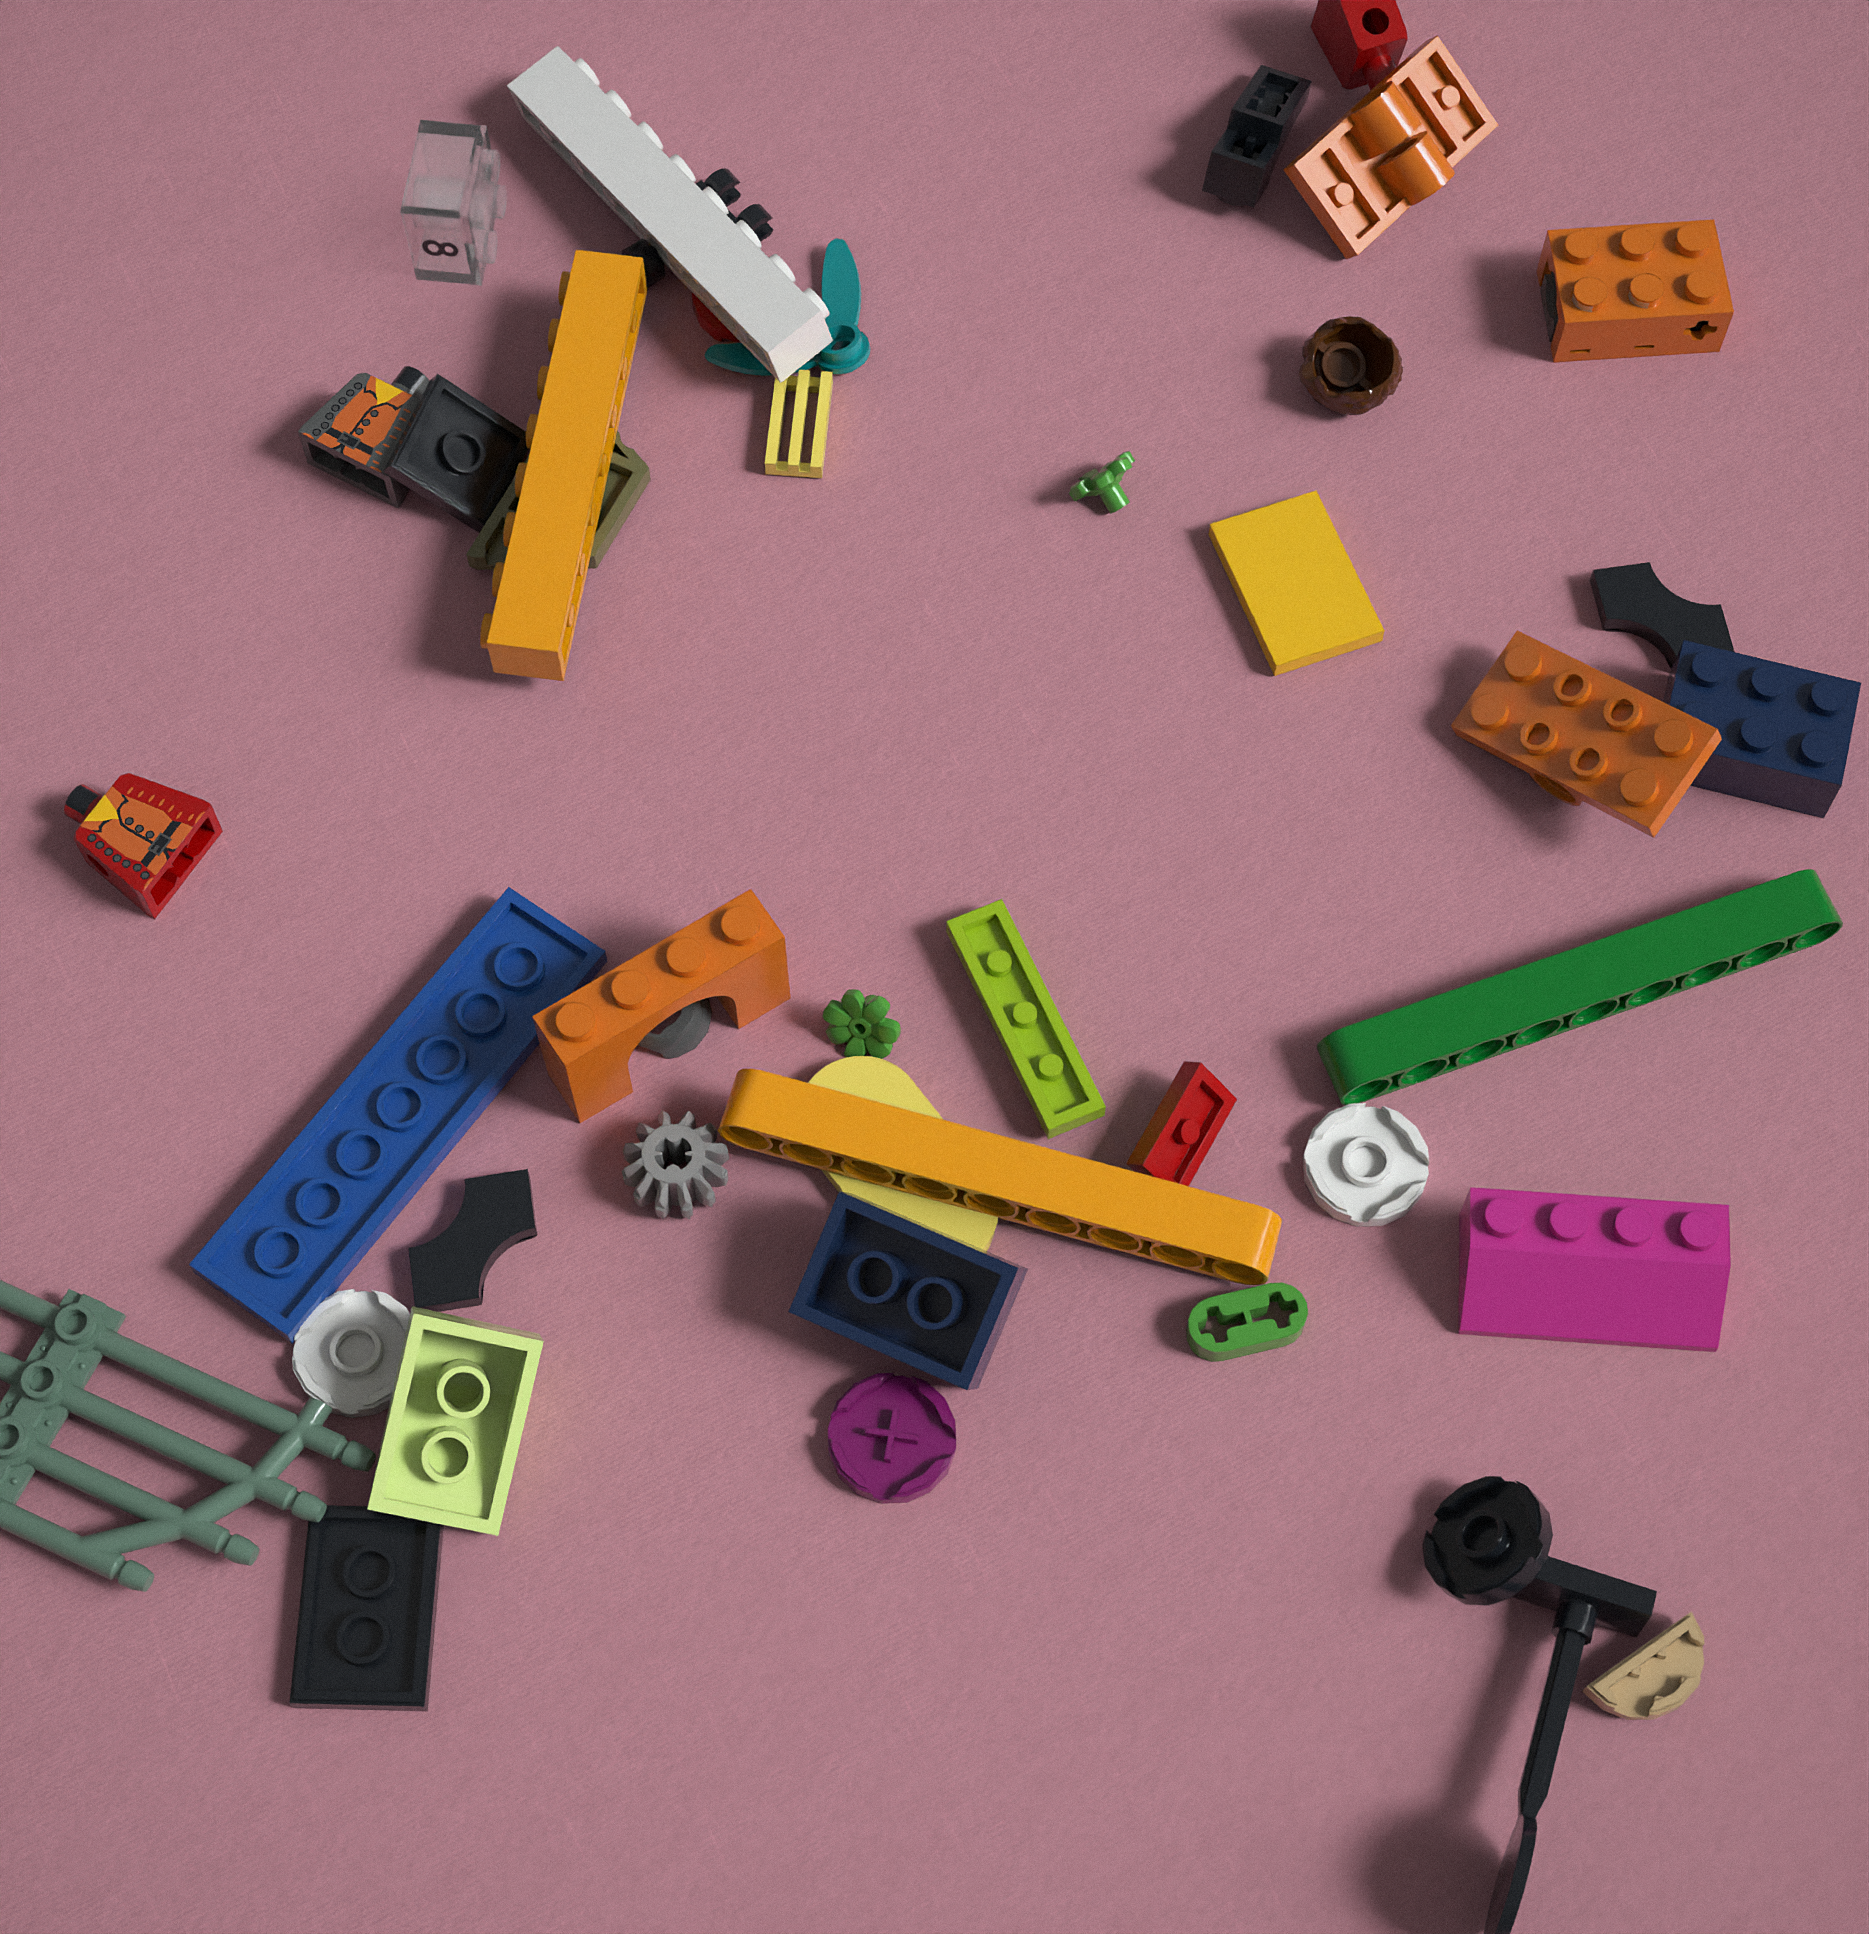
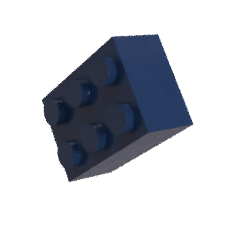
(1778, 726)
(908, 1290)

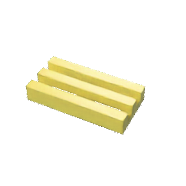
(802, 386)

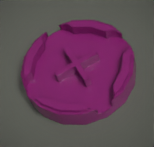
(891, 1438)

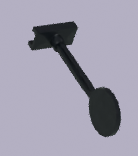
(1580, 1602)

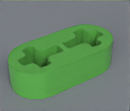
(1249, 1336)

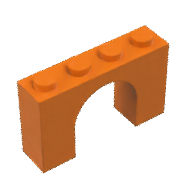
(594, 1030)

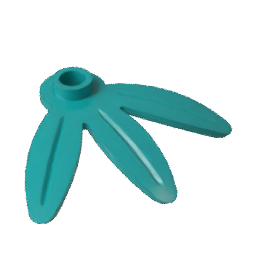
(843, 299)

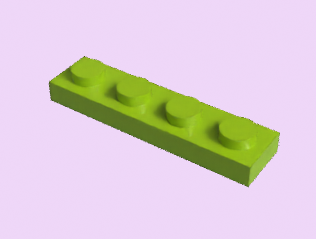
(1025, 1019)

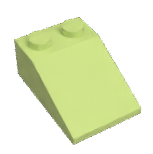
(455, 1421)

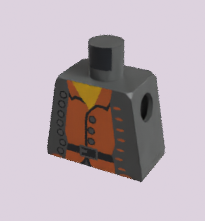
(361, 429)

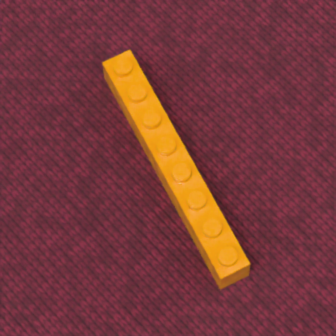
(566, 466)

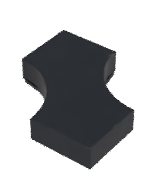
(1639, 604)
(492, 1218)

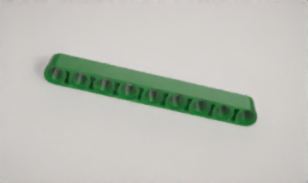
(1578, 987)

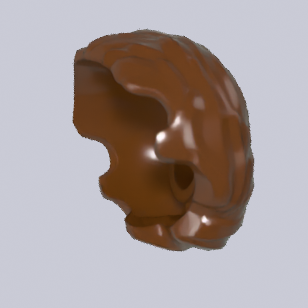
(1350, 365)

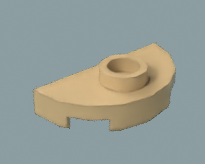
(1654, 1676)

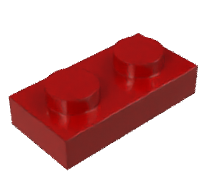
(1183, 1126)

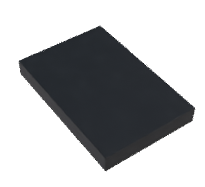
(367, 1612)

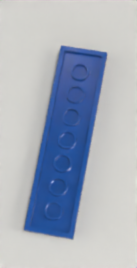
(396, 1115)

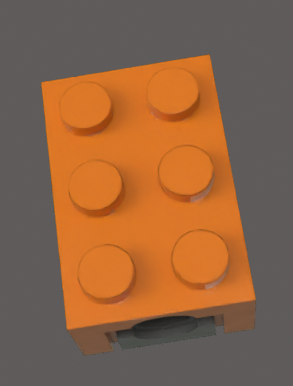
(1634, 290)

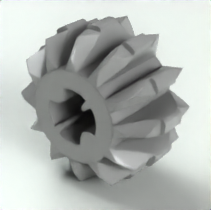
(675, 1185)

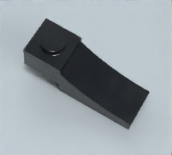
(1255, 136)

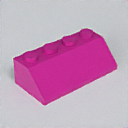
(1593, 1269)

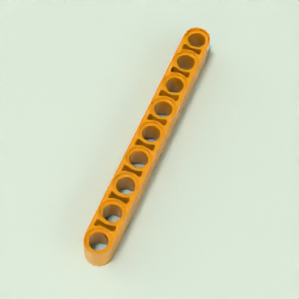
(1001, 1177)

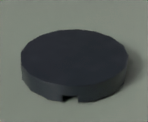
(1488, 1541)

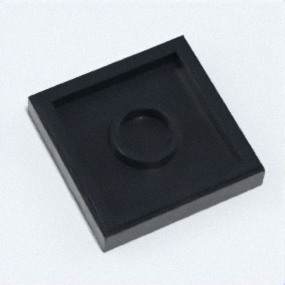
(457, 453)

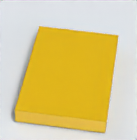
(1295, 583)

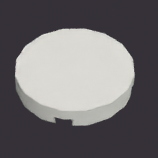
(1365, 1165)
(351, 1351)

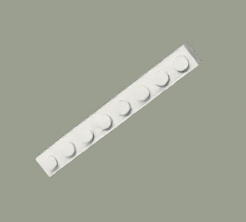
(666, 208)

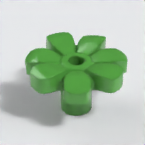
(1105, 483)
(861, 1024)

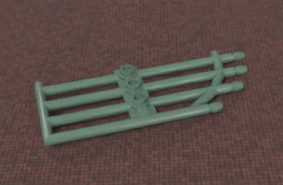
(53, 1386)

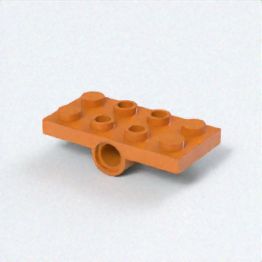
(1391, 148)
(1586, 734)

